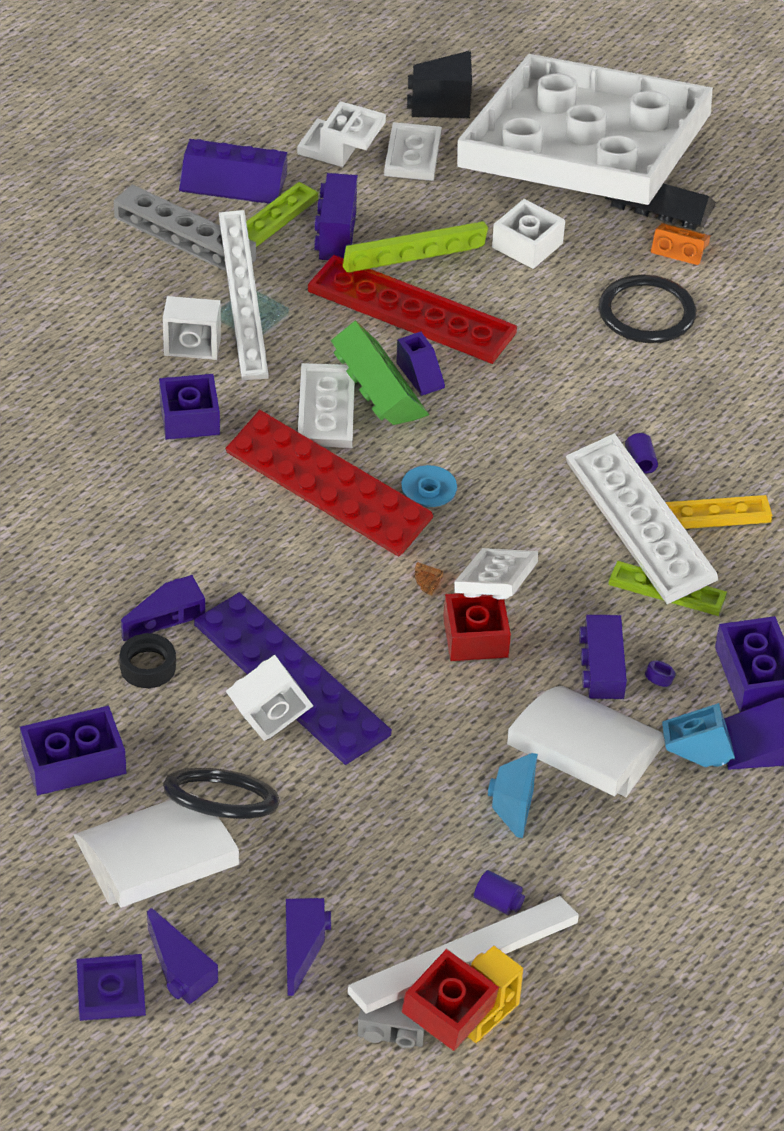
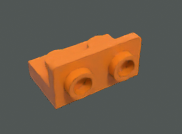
(679, 243)

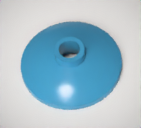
(429, 485)

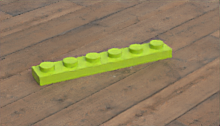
(414, 246)

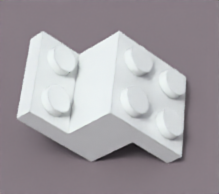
(342, 132)

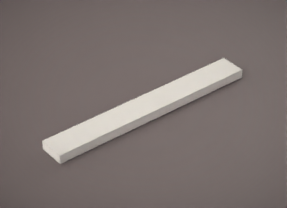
(243, 295)
(506, 935)

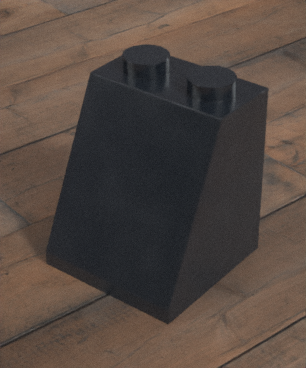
(441, 87)

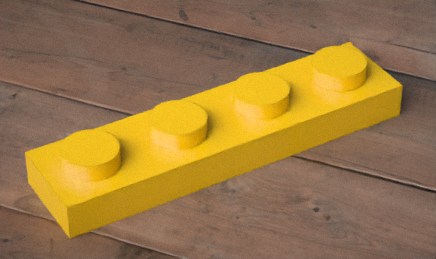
(722, 511)

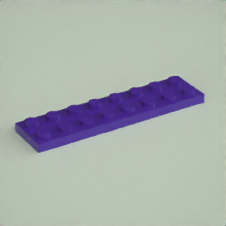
(336, 716)

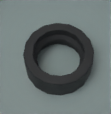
(147, 677)

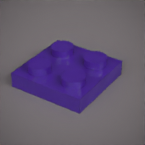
(110, 987)

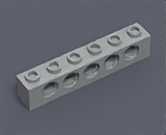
(173, 225)

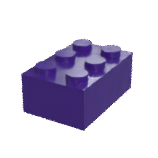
(336, 215)
(752, 660)
(73, 750)

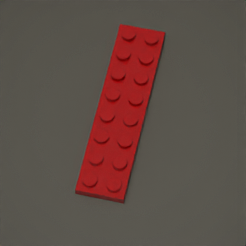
(414, 309)
(330, 483)

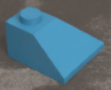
(699, 737)
(514, 791)

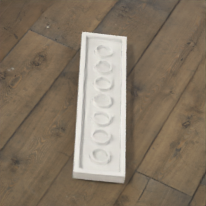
(641, 519)

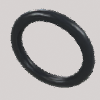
(644, 336)
(207, 807)

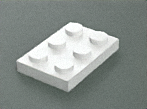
(412, 151)

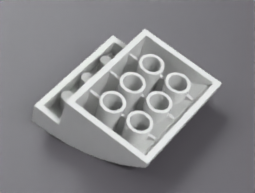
(586, 740)
(156, 851)

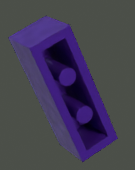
(603, 657)

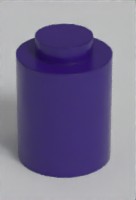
(642, 451)
(499, 893)

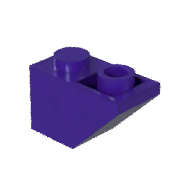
(419, 363)

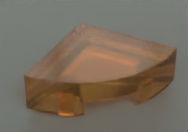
(427, 577)

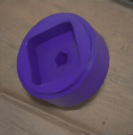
(660, 673)

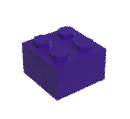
(189, 406)

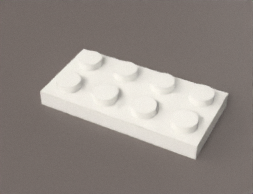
(326, 405)
(496, 573)

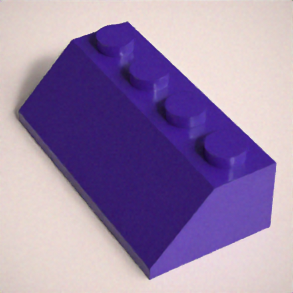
(233, 171)

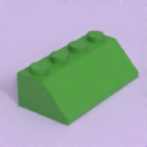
(377, 376)

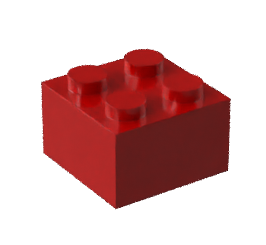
(476, 627)
(450, 999)

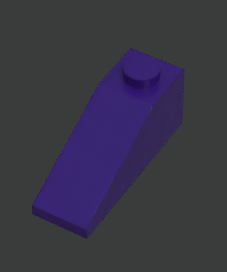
(166, 607)
(304, 937)
(184, 965)

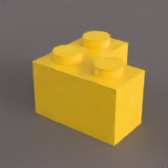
(508, 977)

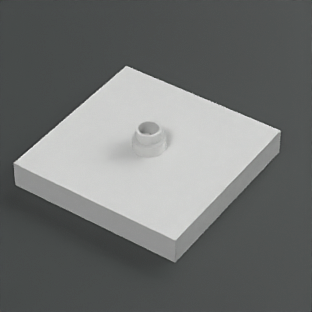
(585, 128)

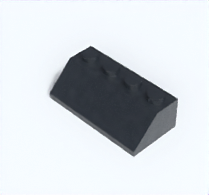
(673, 204)

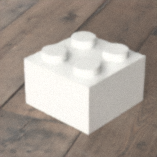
(528, 233)
(192, 327)
(269, 698)

